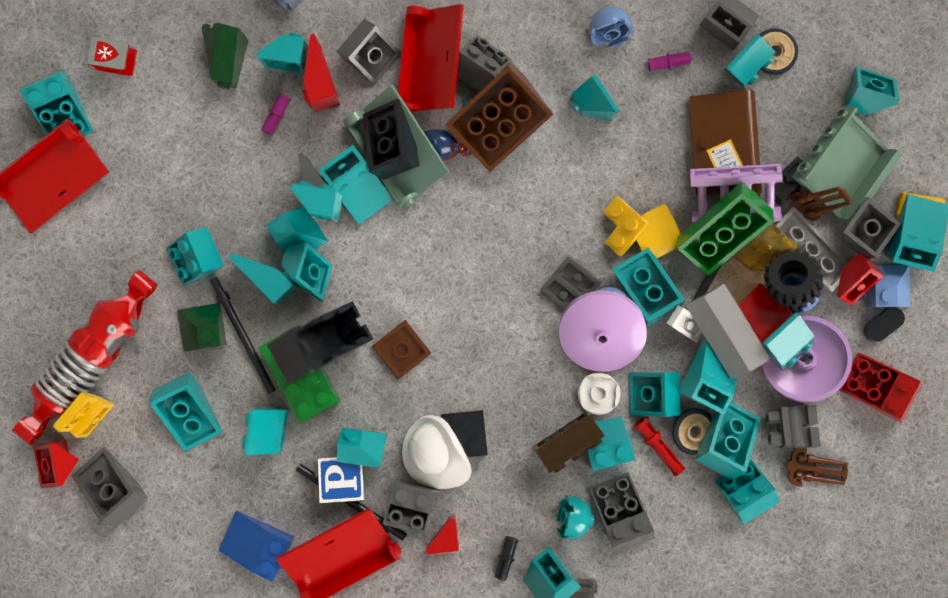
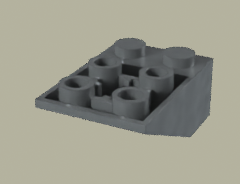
(622, 512)

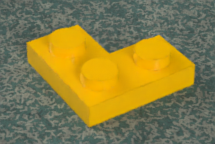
(628, 224)

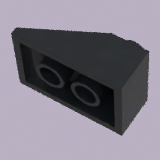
(389, 141)

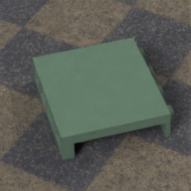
(847, 158)

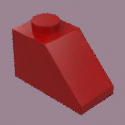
(857, 278)

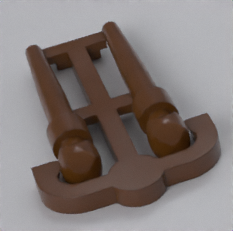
(815, 213)
(792, 466)

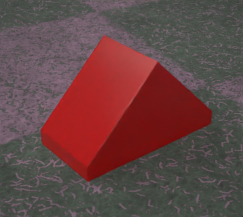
(446, 539)

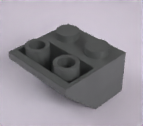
(729, 21)
(480, 63)
(409, 506)

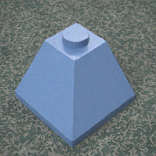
(892, 289)

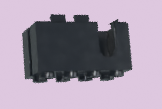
(319, 342)

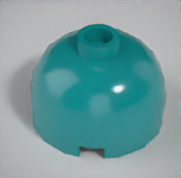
(574, 518)

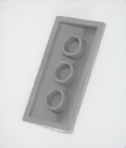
(810, 240)
(728, 331)

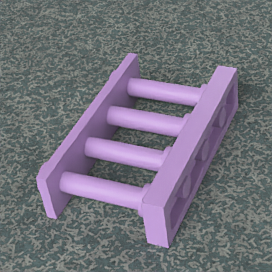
(729, 176)

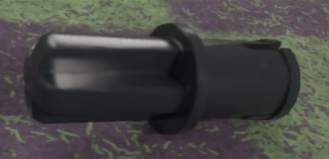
(506, 558)

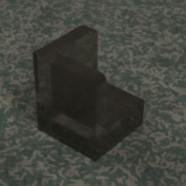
(587, 589)

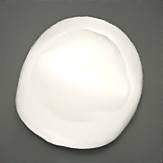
(435, 454)

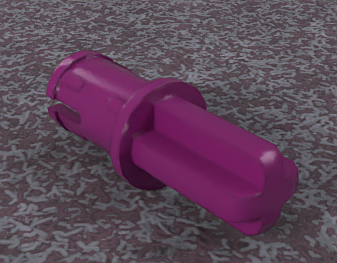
(669, 61)
(275, 114)

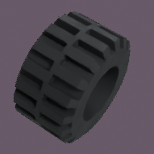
(793, 263)

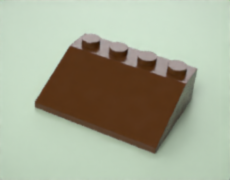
(500, 117)

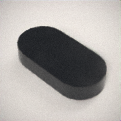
(884, 324)

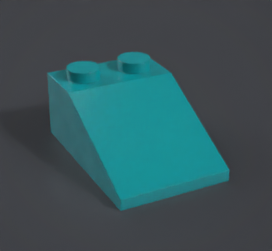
(271, 281)
(648, 286)
(185, 411)
(729, 442)

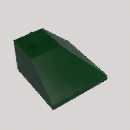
(202, 327)

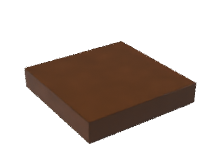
(401, 349)

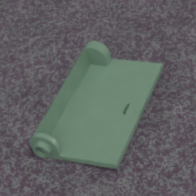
(411, 183)

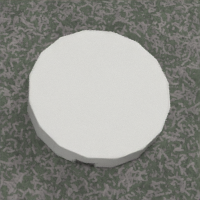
(599, 387)

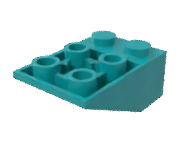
(54, 101)
(360, 190)
(920, 235)
(708, 381)
(265, 430)

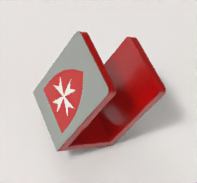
(111, 56)

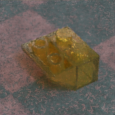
(764, 247)

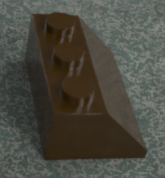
(569, 442)

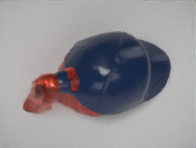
(446, 144)

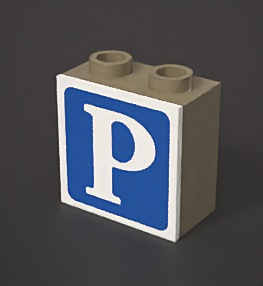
(338, 481)

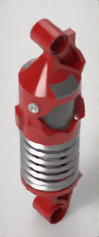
(85, 356)

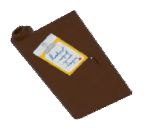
(730, 132)

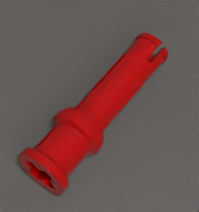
(653, 438)

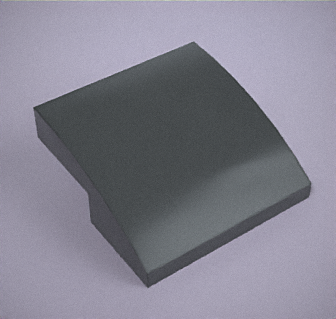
(570, 282)

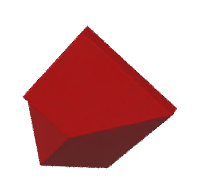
(54, 463)

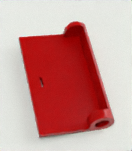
(430, 57)
(48, 169)
(340, 556)

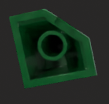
(225, 53)

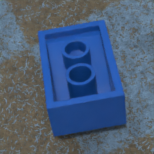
(255, 545)

